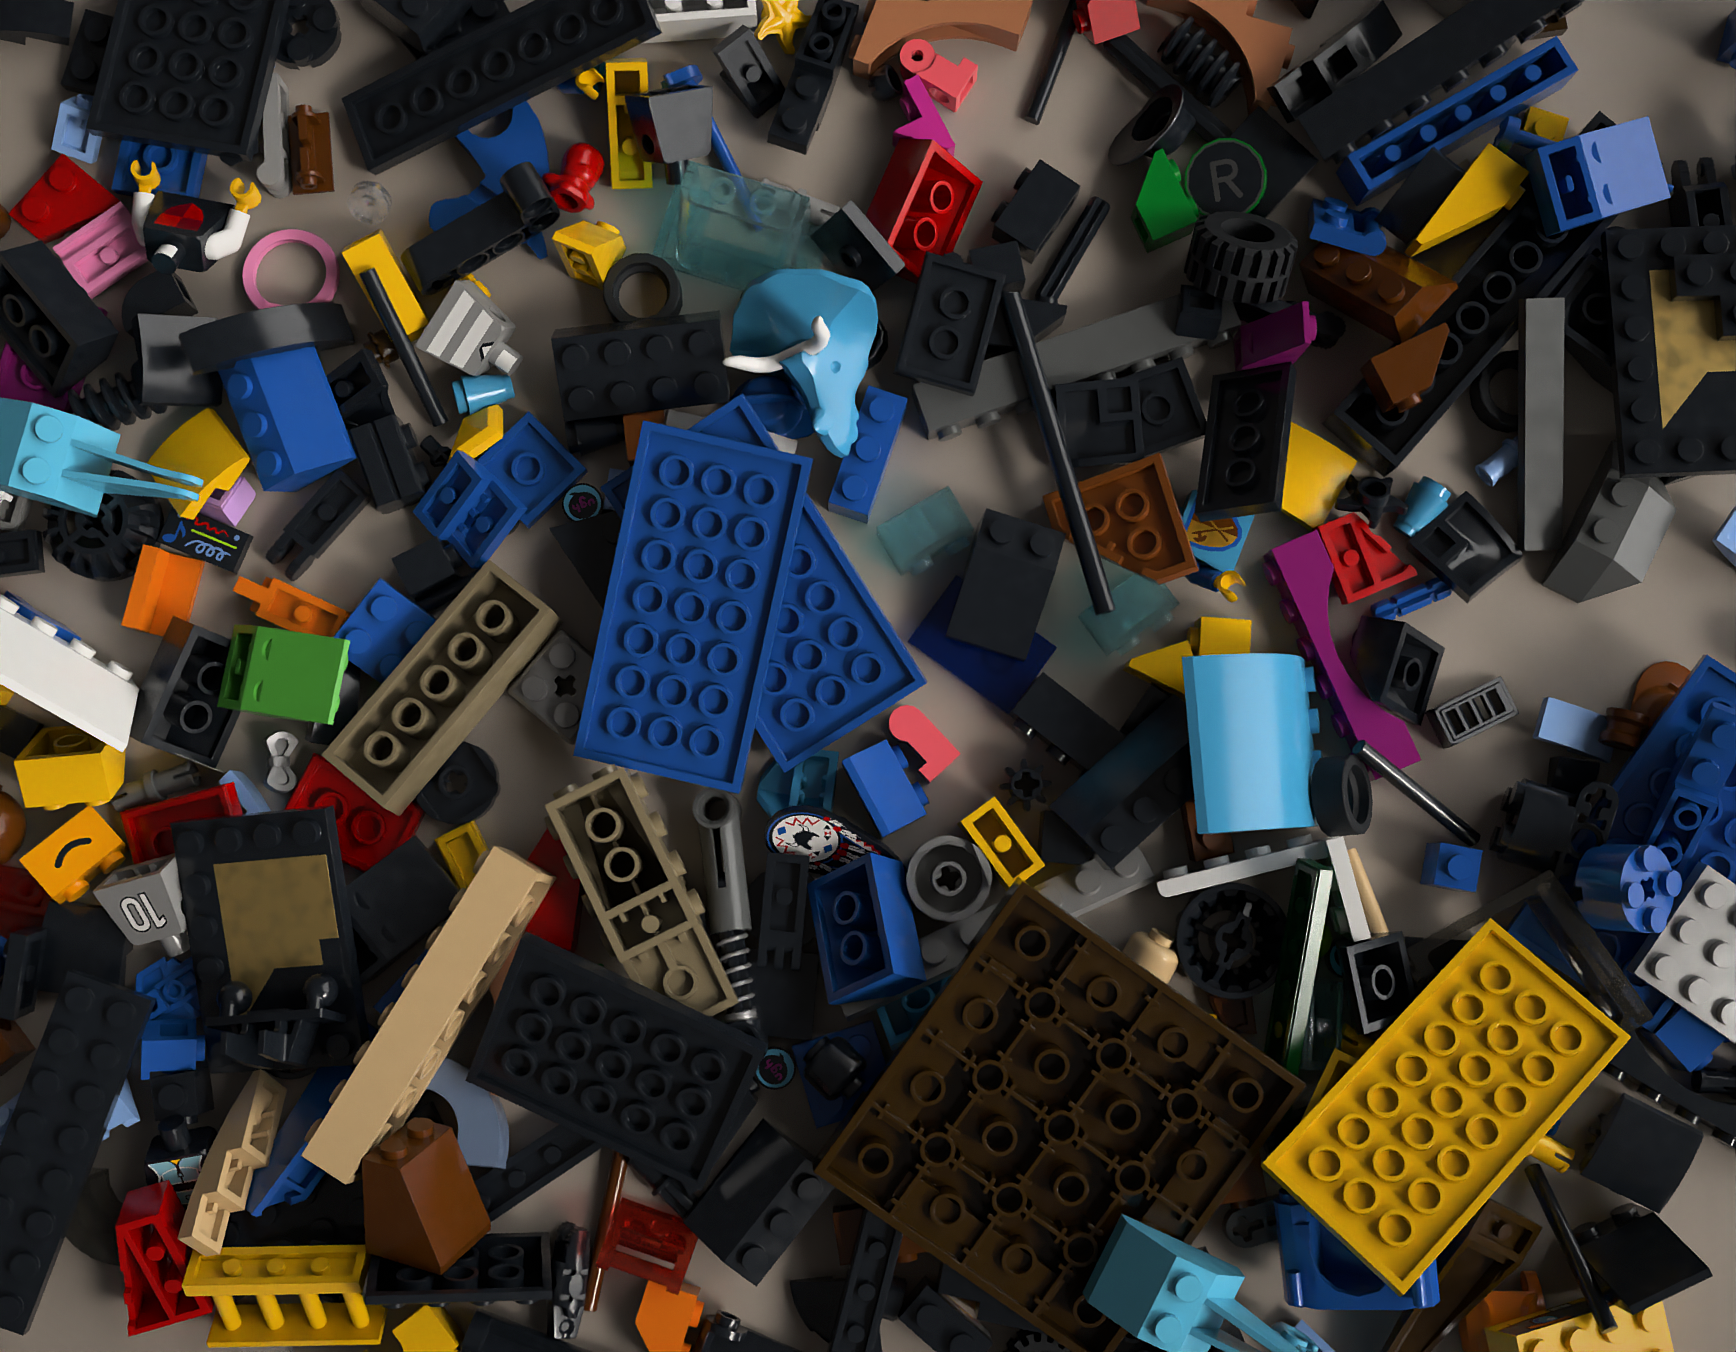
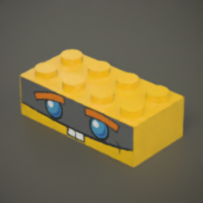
(1574, 1329)

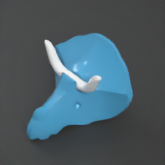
(814, 335)

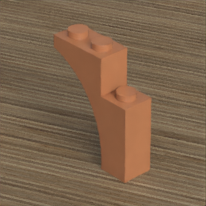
(899, 21)
(1255, 43)

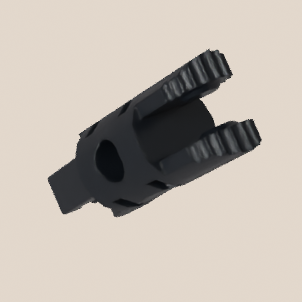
(569, 1281)

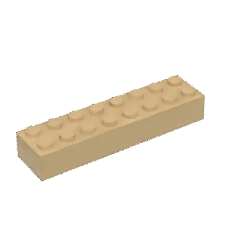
(429, 1013)

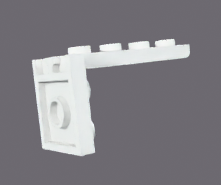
(1346, 915)

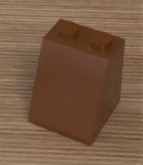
(421, 1198)

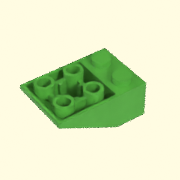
(284, 674)

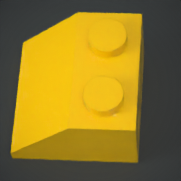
(68, 768)

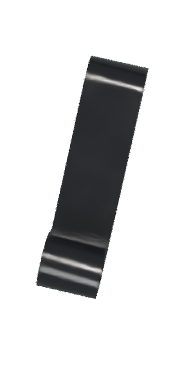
(483, 232)

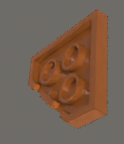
(1133, 520)

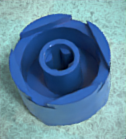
(1627, 887)

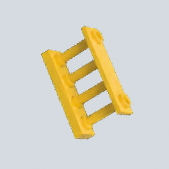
(282, 1272)

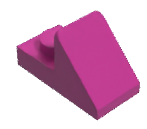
(927, 121)

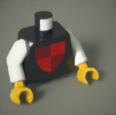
(187, 229)

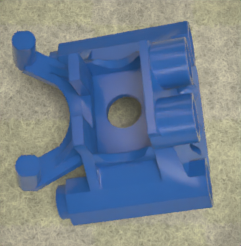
(1328, 1276)

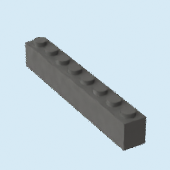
(1086, 354)

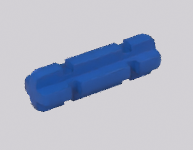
(1411, 599)

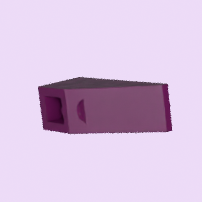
(1275, 338)

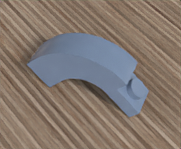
(479, 1114)

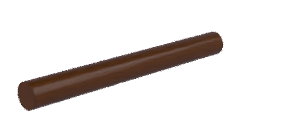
(607, 1213)

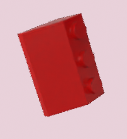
(922, 202)

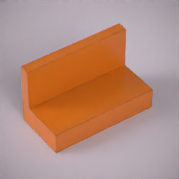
(161, 589)

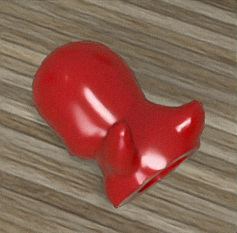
(578, 174)

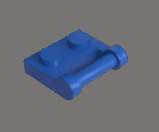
(1346, 228)

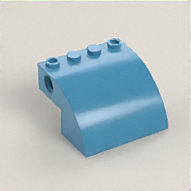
(1251, 741)

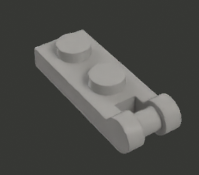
(274, 141)

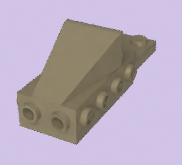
(638, 889)

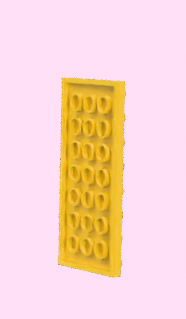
(1445, 1105)

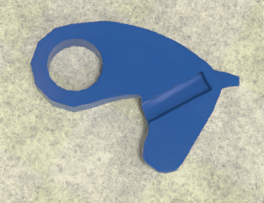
(495, 155)

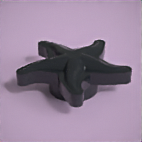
(1371, 498)

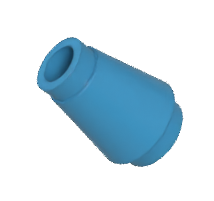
(481, 391)
(1425, 503)

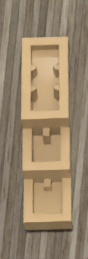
(227, 1173)

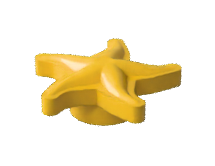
(781, 19)

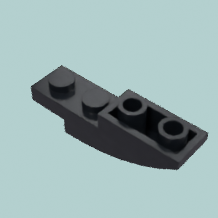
(1336, 62)
(813, 75)

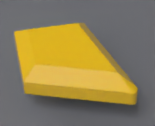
(479, 431)

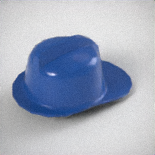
(777, 406)

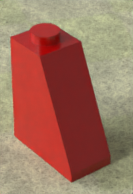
(561, 909)

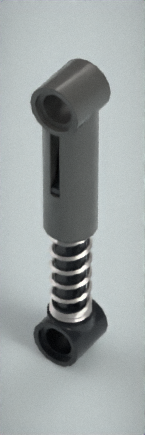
(728, 901)

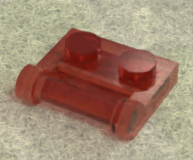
(652, 1234)

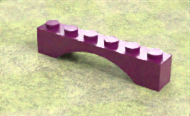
(1303, 579)

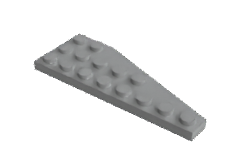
(1696, 951)

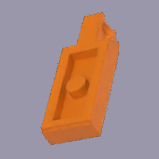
(291, 607)

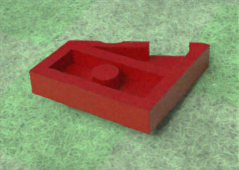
(62, 201)
(1360, 558)

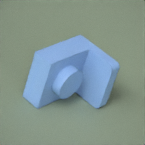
(71, 132)

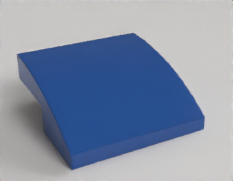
(469, 509)

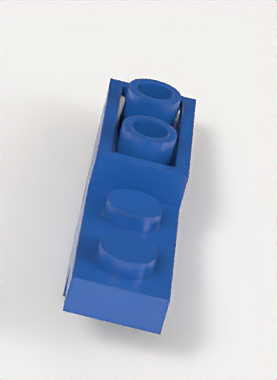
(1694, 787)

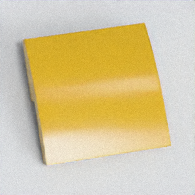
(204, 450)
(1313, 477)

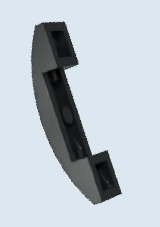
(264, 333)

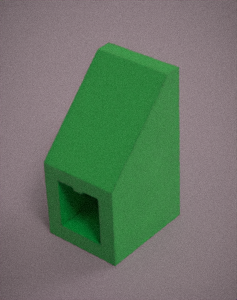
(1162, 208)

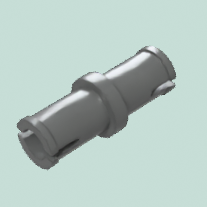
(156, 786)

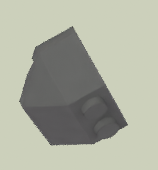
(1611, 534)

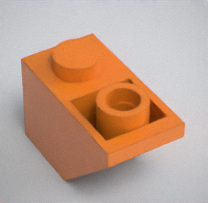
(666, 1317)

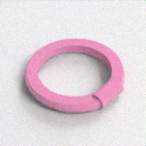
(289, 236)

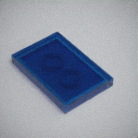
(990, 675)

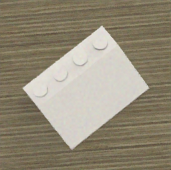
(65, 677)

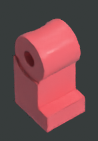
(941, 78)
(913, 728)

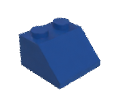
(885, 788)

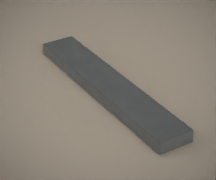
(1540, 423)

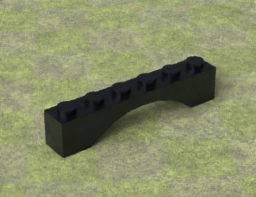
(1655, 1085)

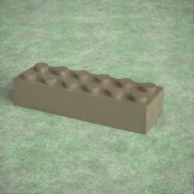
(442, 688)

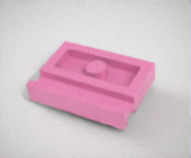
(102, 251)

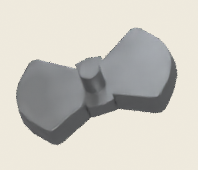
(279, 776)

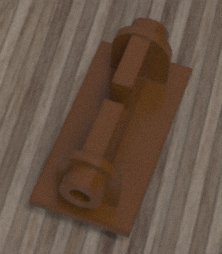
(310, 151)

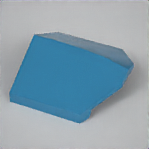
(805, 784)

